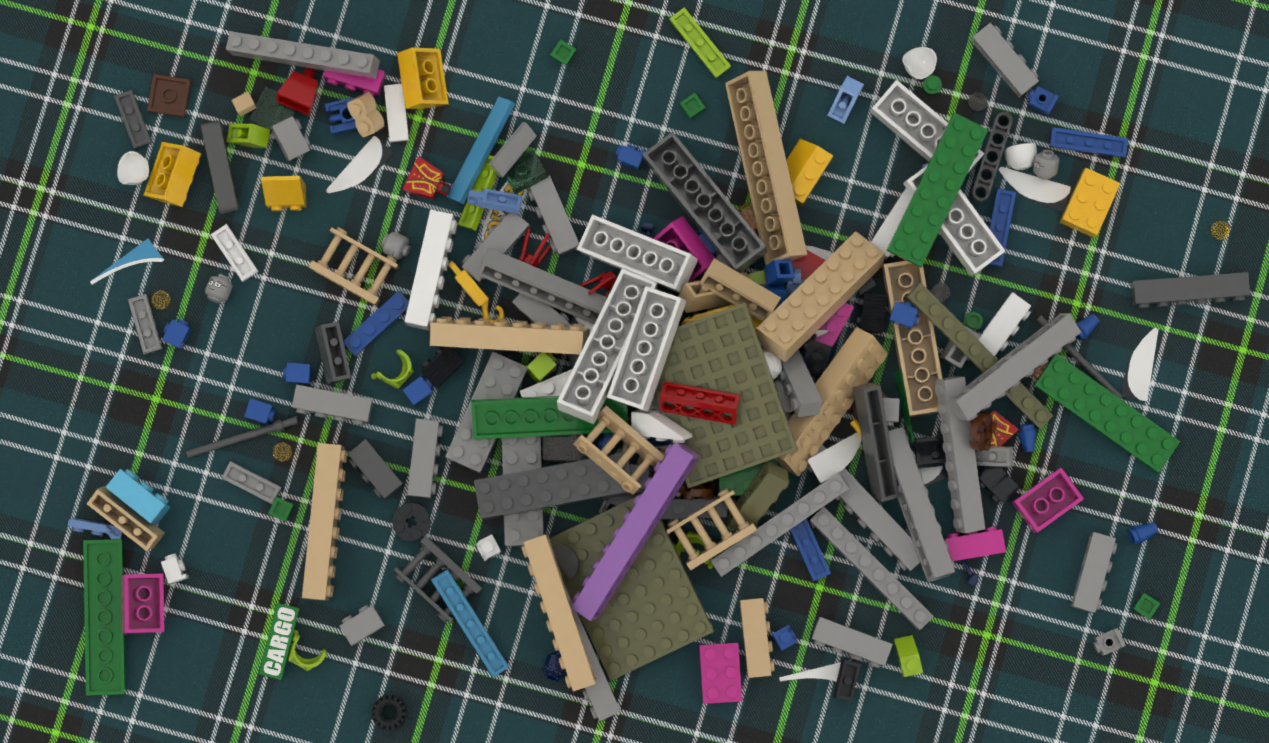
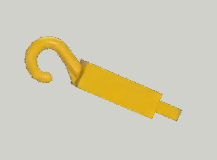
(474, 291)

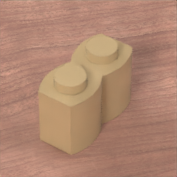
(366, 116)

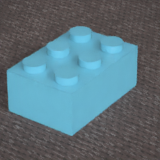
(138, 496)

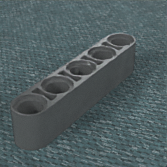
(997, 150)
(220, 167)

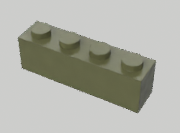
(760, 494)

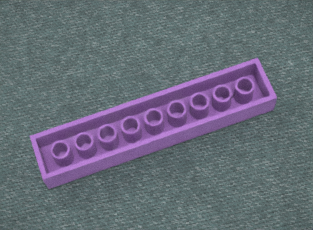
(635, 531)

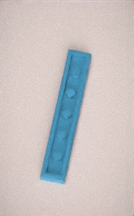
(481, 150)
(470, 623)

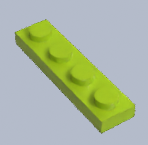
(700, 43)
(472, 213)

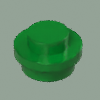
(932, 84)
(973, 321)

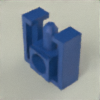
(348, 124)

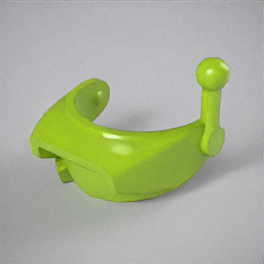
(406, 372)
(694, 538)
(306, 664)

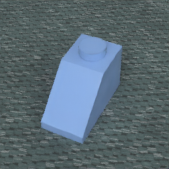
(845, 99)

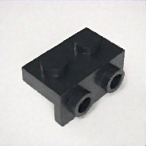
(816, 356)
(929, 452)

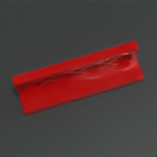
(699, 399)

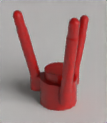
(530, 259)
(606, 281)

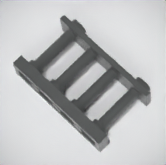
(442, 561)

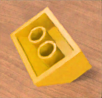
(422, 78)
(806, 167)
(172, 174)

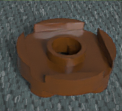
(982, 430)
(702, 490)

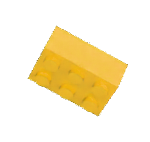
(1089, 202)

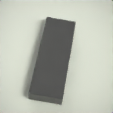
(133, 119)

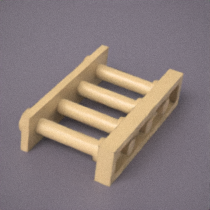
(338, 275)
(631, 437)
(712, 548)

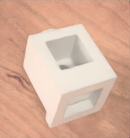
(488, 547)
(174, 569)

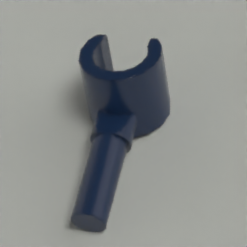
(647, 226)
(972, 580)

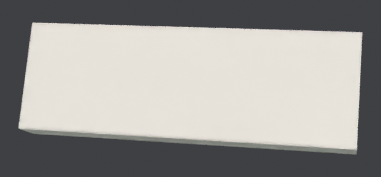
(396, 113)
(234, 253)

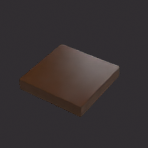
(169, 95)

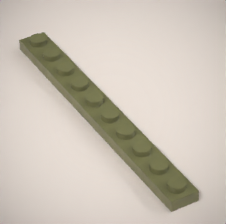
(975, 351)

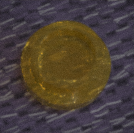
(1220, 230)
(161, 299)
(282, 452)

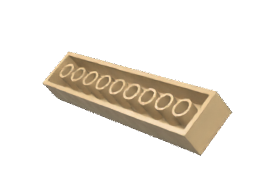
(765, 166)

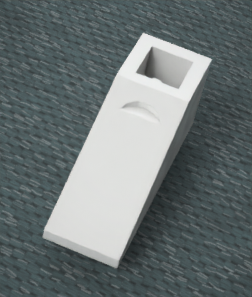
(658, 426)

